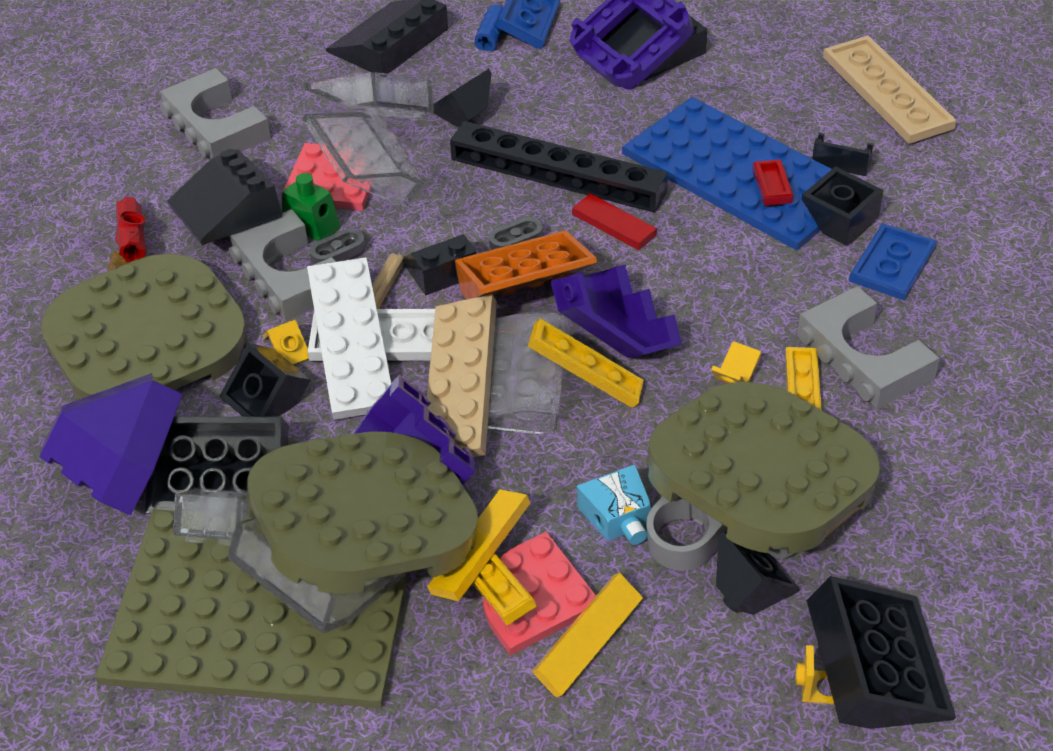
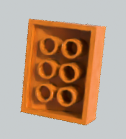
(522, 265)

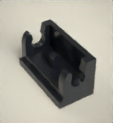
(846, 158)

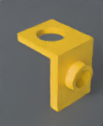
(288, 342)
(738, 364)
(808, 679)

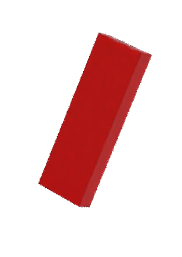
(614, 221)

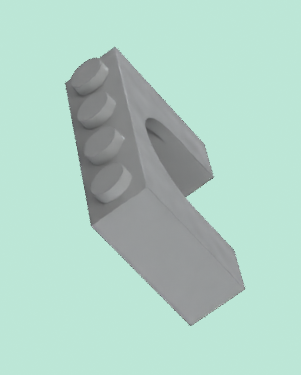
(195, 96)
(259, 246)
(874, 377)

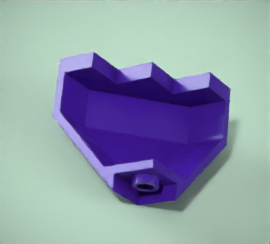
(615, 314)
(406, 412)
(113, 439)

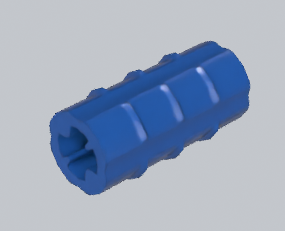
(487, 33)

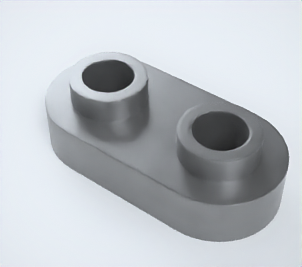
(515, 232)
(338, 246)

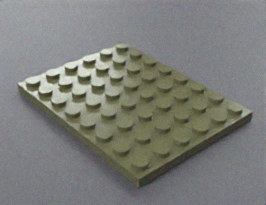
(213, 629)

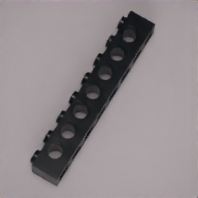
(559, 166)

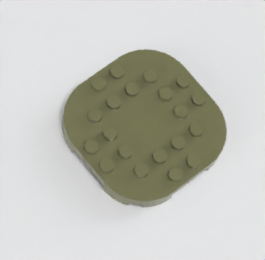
(144, 319)
(763, 465)
(360, 510)

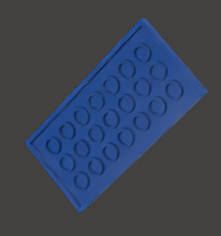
(715, 161)

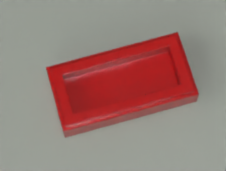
(772, 182)

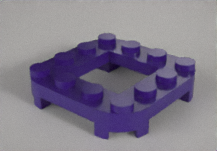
(631, 70)

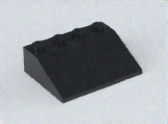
(638, 28)
(392, 35)
(225, 198)
(211, 455)
(877, 656)

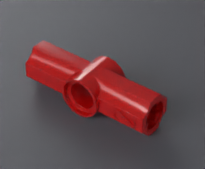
(130, 229)

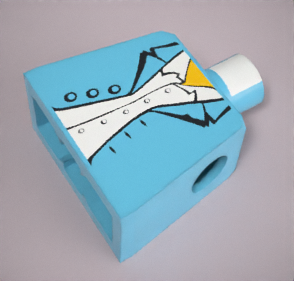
(616, 504)

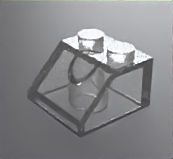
(209, 514)

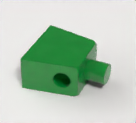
(312, 205)

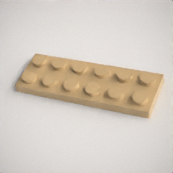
(889, 89)
(463, 369)

